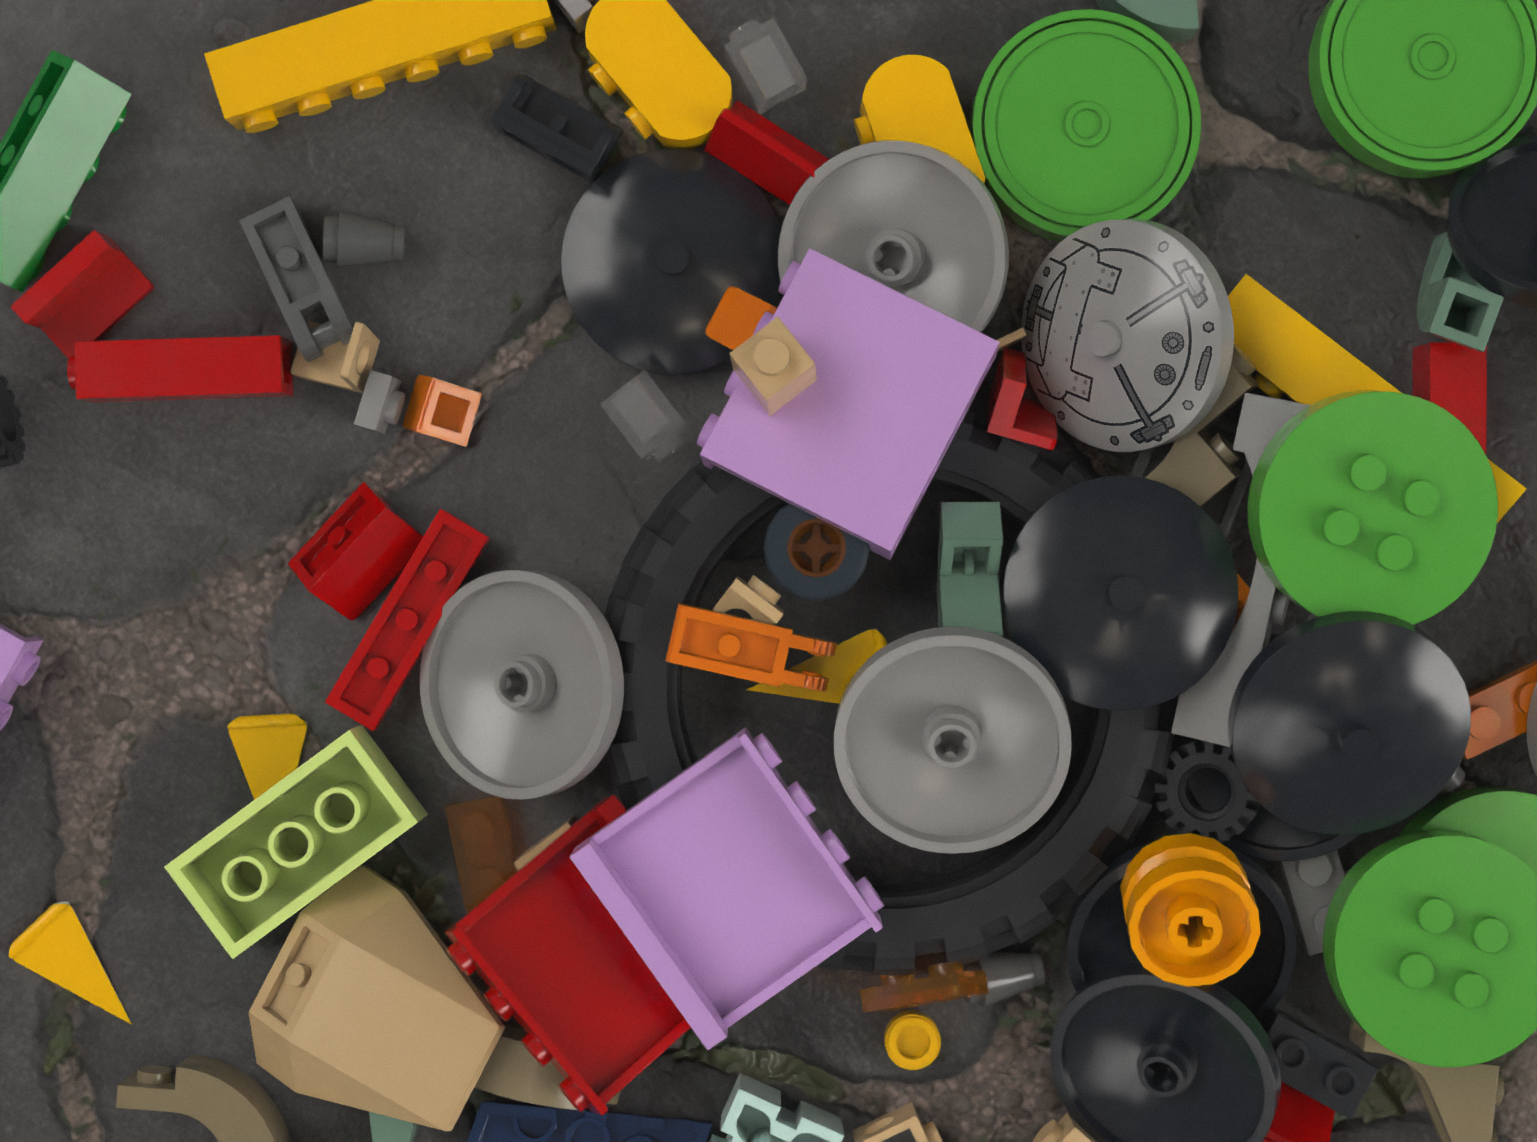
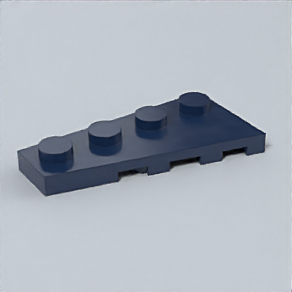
(537, 1123)

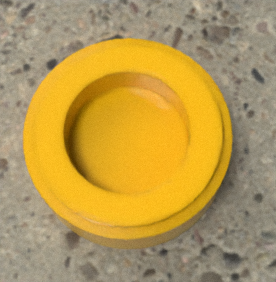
(912, 1040)

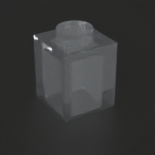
(764, 64)
(646, 418)

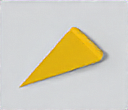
(838, 668)
(267, 747)
(63, 954)

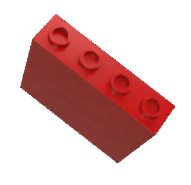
(568, 972)

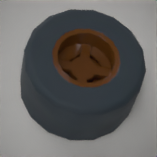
(832, 558)

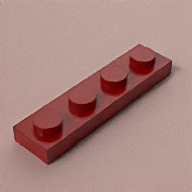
(407, 620)

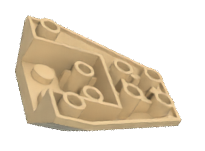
(373, 1008)

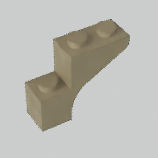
(1203, 463)
(1457, 1099)

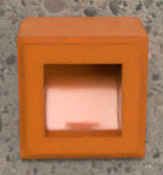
(736, 317)
(442, 410)

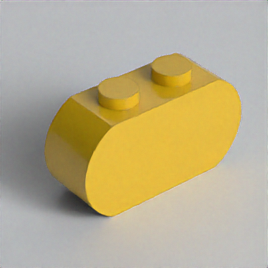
(658, 71)
(916, 103)

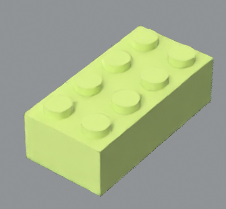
(296, 840)

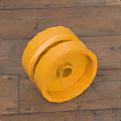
(1189, 910)

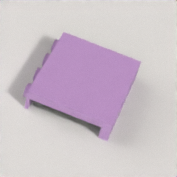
(874, 421)
(727, 884)

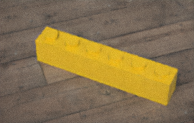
(363, 51)
(1310, 366)

